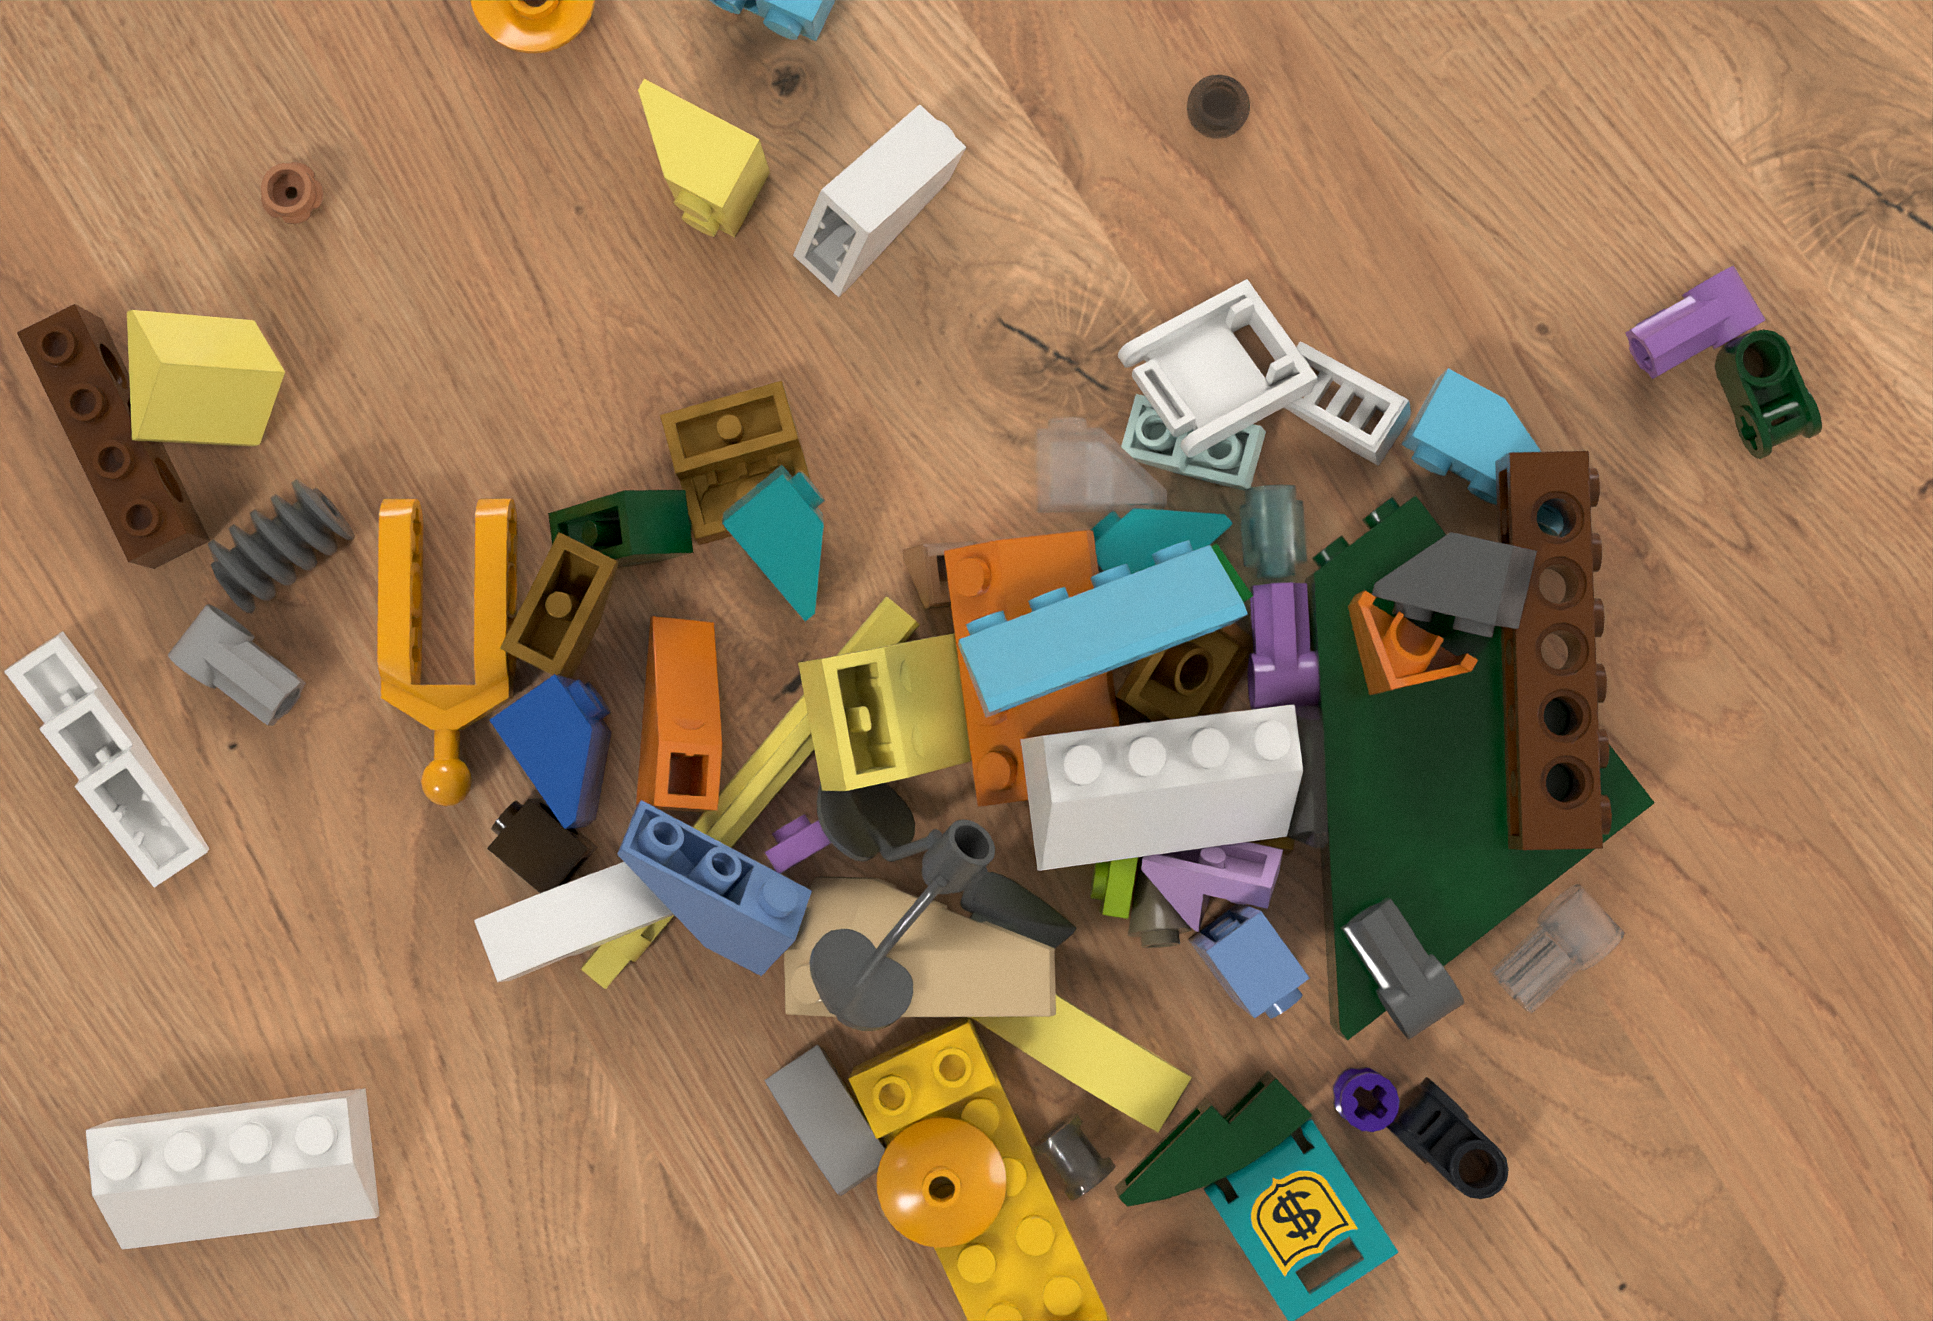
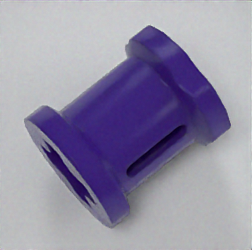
(1383, 1092)

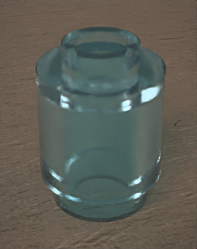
(1273, 531)

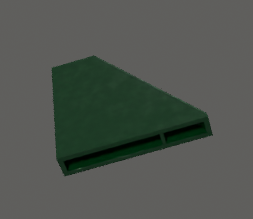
(1421, 776)

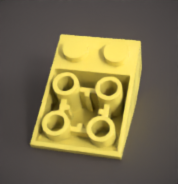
(886, 712)

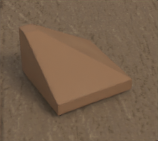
(929, 573)

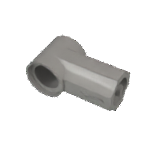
(223, 656)

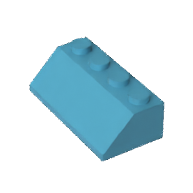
(1100, 628)

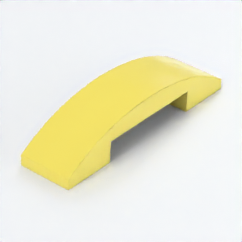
(1097, 1060)

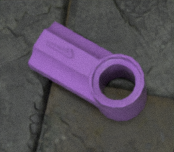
(1704, 318)
(1281, 663)

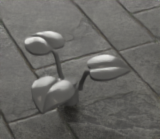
(846, 968)

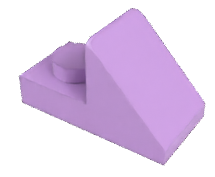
(1233, 872)

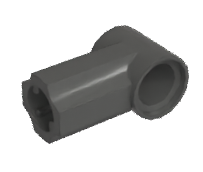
(1410, 982)

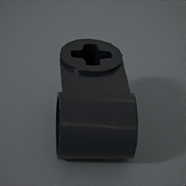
(1441, 1134)

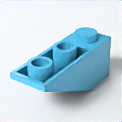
(1466, 432)

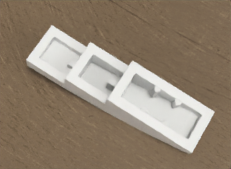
(108, 759)

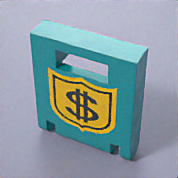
(1294, 1212)

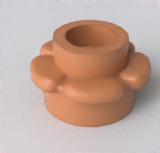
(281, 179)

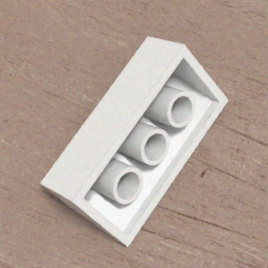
(1162, 786)
(234, 1169)

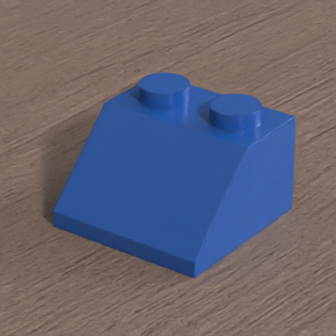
(560, 745)

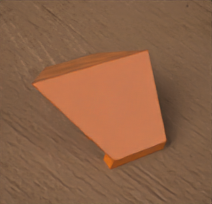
(1398, 651)

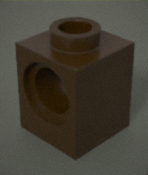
(538, 845)

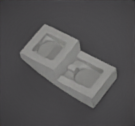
(827, 1119)

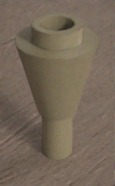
(1154, 916)

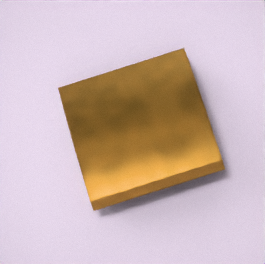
(728, 449)

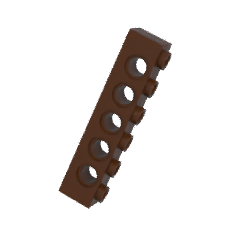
(1529, 683)

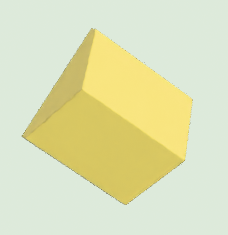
(200, 379)

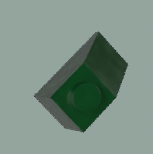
(630, 525)

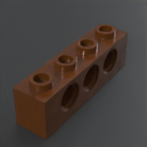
(93, 405)

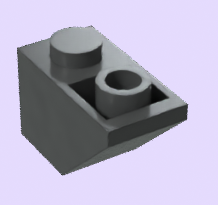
(1465, 578)

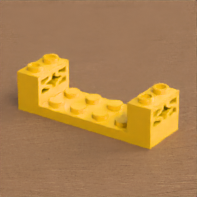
(1027, 1257)

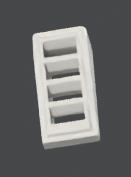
(1374, 397)

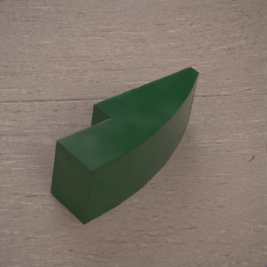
(1214, 1145)

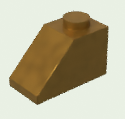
(562, 608)

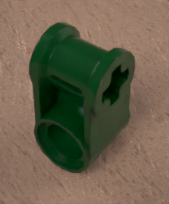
(1772, 395)

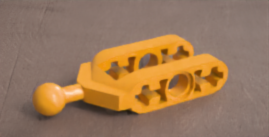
(400, 630)

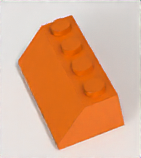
(1004, 578)

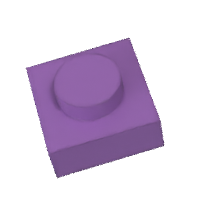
(796, 843)

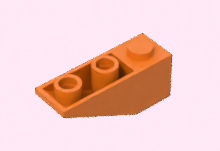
(680, 718)

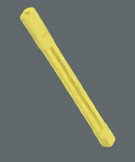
(755, 785)

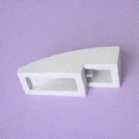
(568, 921)

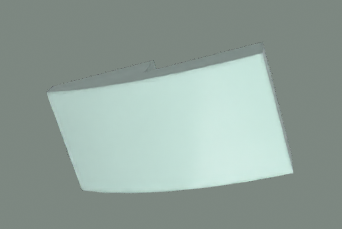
(1226, 463)

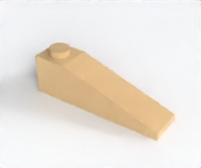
(953, 960)

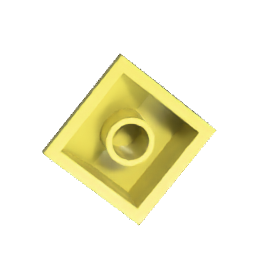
(705, 161)

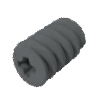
(278, 545)

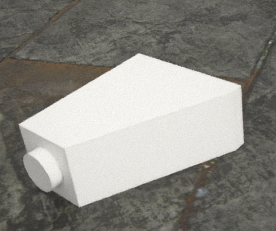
(877, 198)

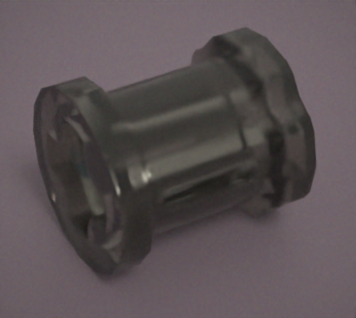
(1073, 1156)

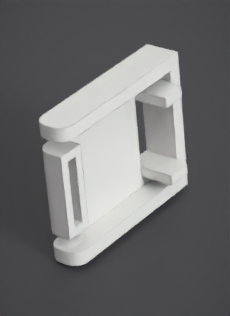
(1205, 378)

